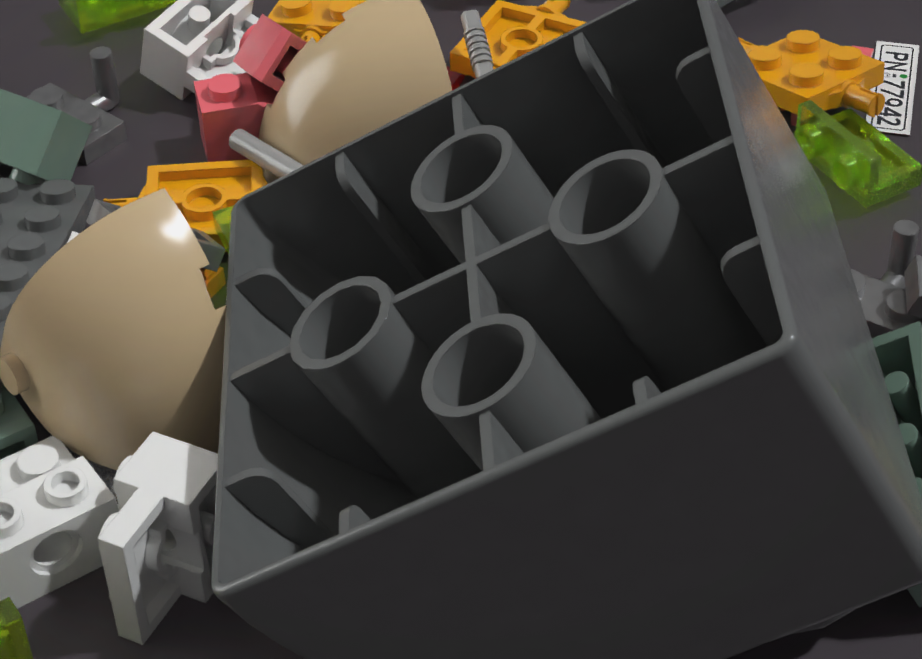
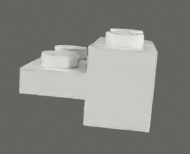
(194, 42)
(49, 520)
(161, 534)

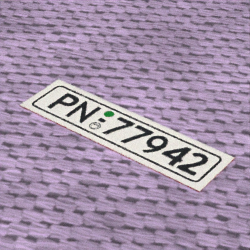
(897, 87)

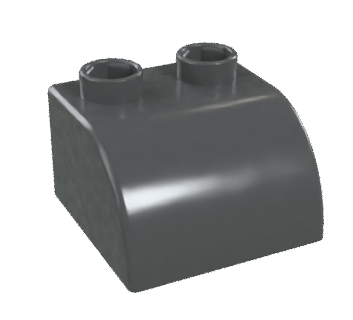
(558, 373)

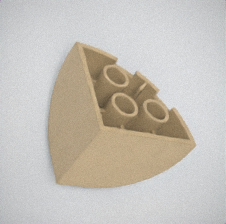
(356, 80)
(120, 337)

